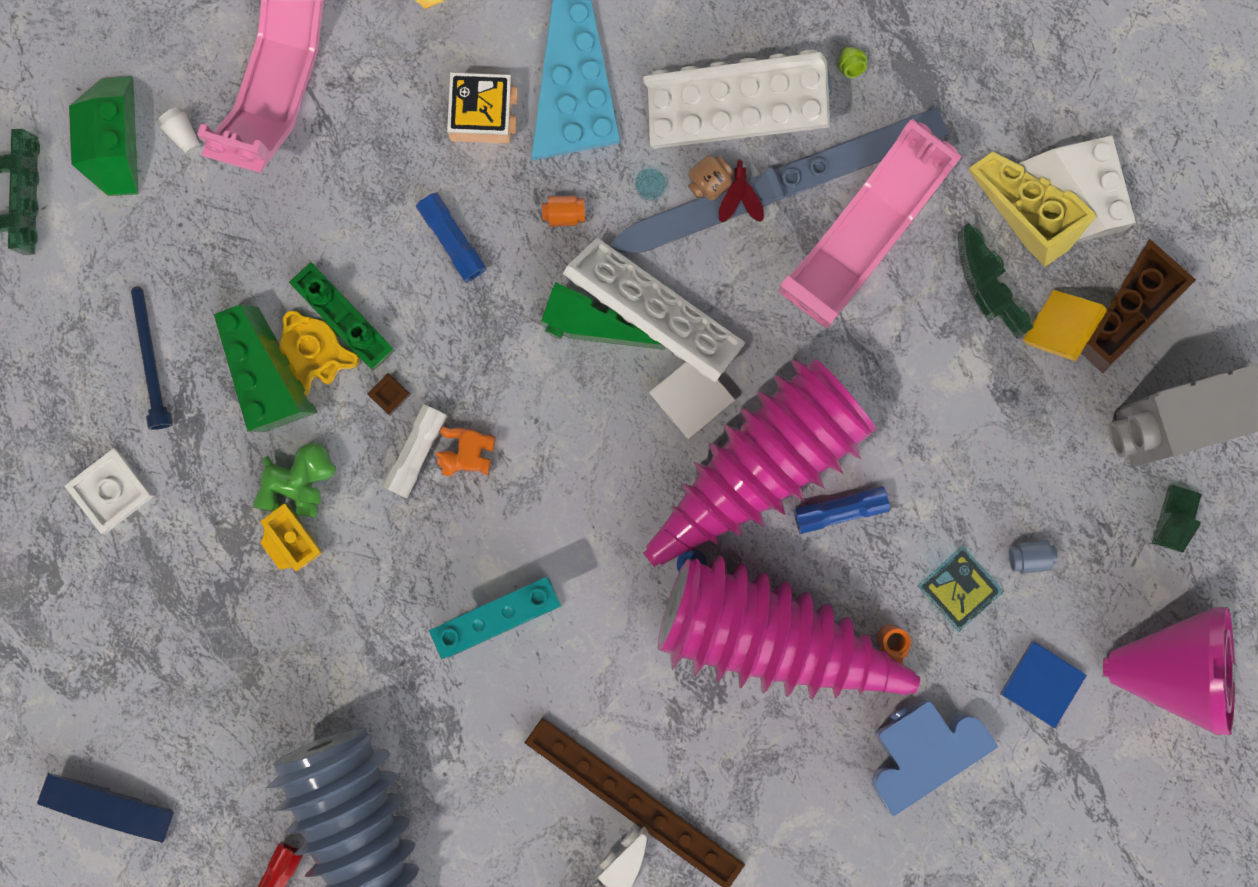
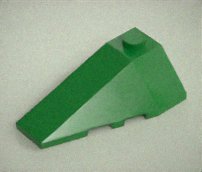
(577, 318)

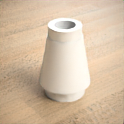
(179, 129)

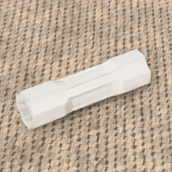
(406, 470)

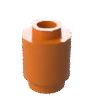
(563, 211)

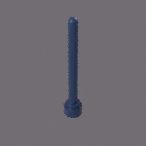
(158, 415)

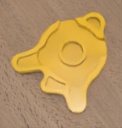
(313, 350)

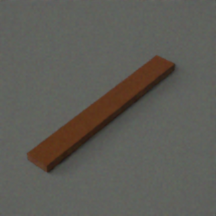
(634, 803)

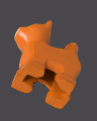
(469, 451)

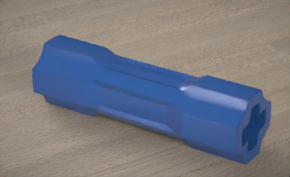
(450, 236)
(852, 507)

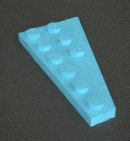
(574, 91)

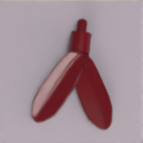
(741, 191)

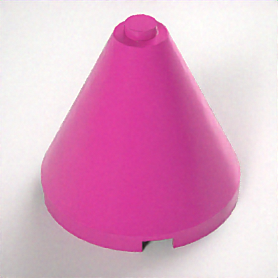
(1183, 669)

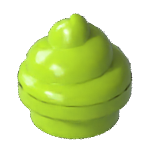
(852, 62)

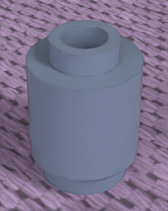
(1032, 557)

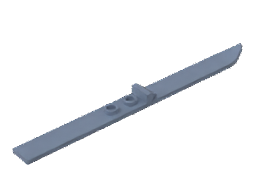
(772, 185)

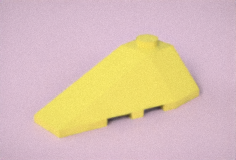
(1037, 212)

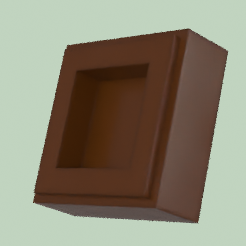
(388, 394)

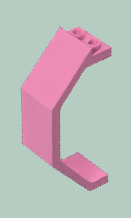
(271, 86)
(870, 223)

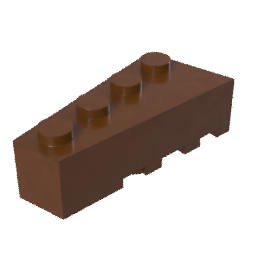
(1142, 298)

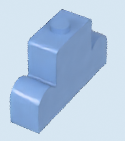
(925, 753)

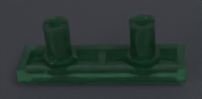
(23, 203)

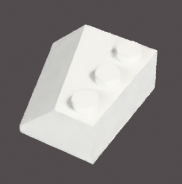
(1095, 176)

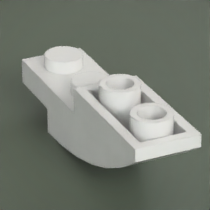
(622, 868)

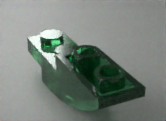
(981, 273)

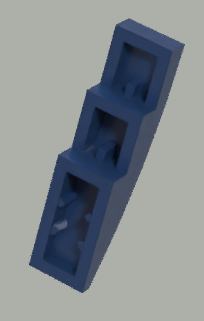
(104, 807)

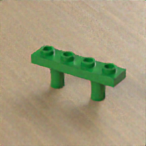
(341, 316)

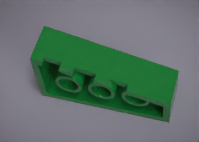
(260, 372)

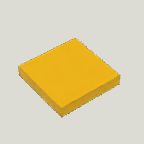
(1065, 325)

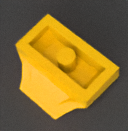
(288, 539)

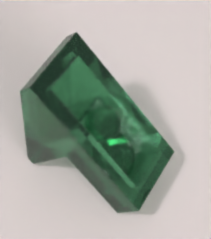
(1177, 519)

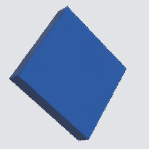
(1043, 684)

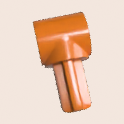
(901, 650)

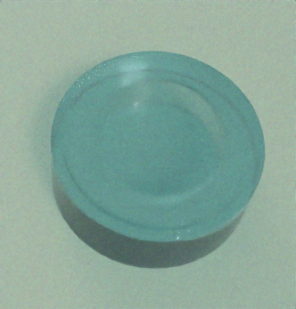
(650, 184)

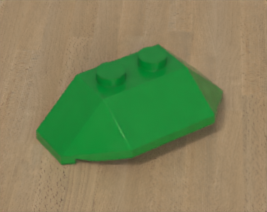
(106, 136)

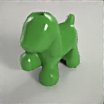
(309, 466)

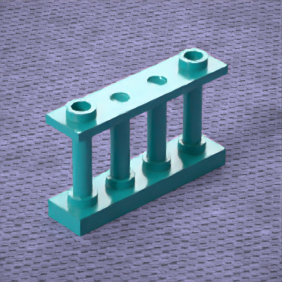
(495, 618)

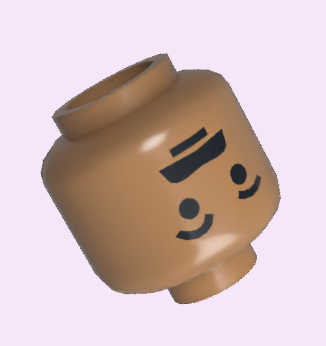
(710, 177)

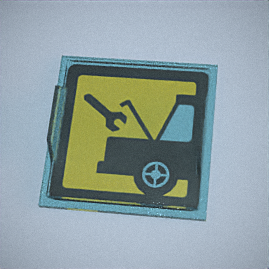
(960, 588)

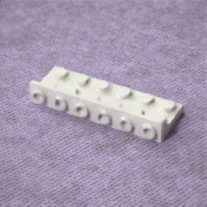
(738, 99)
(654, 309)

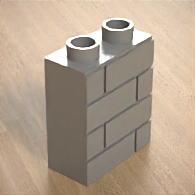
(1187, 417)

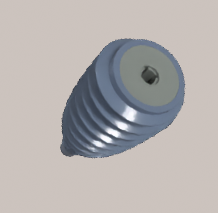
(346, 811)

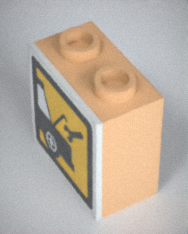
(481, 108)

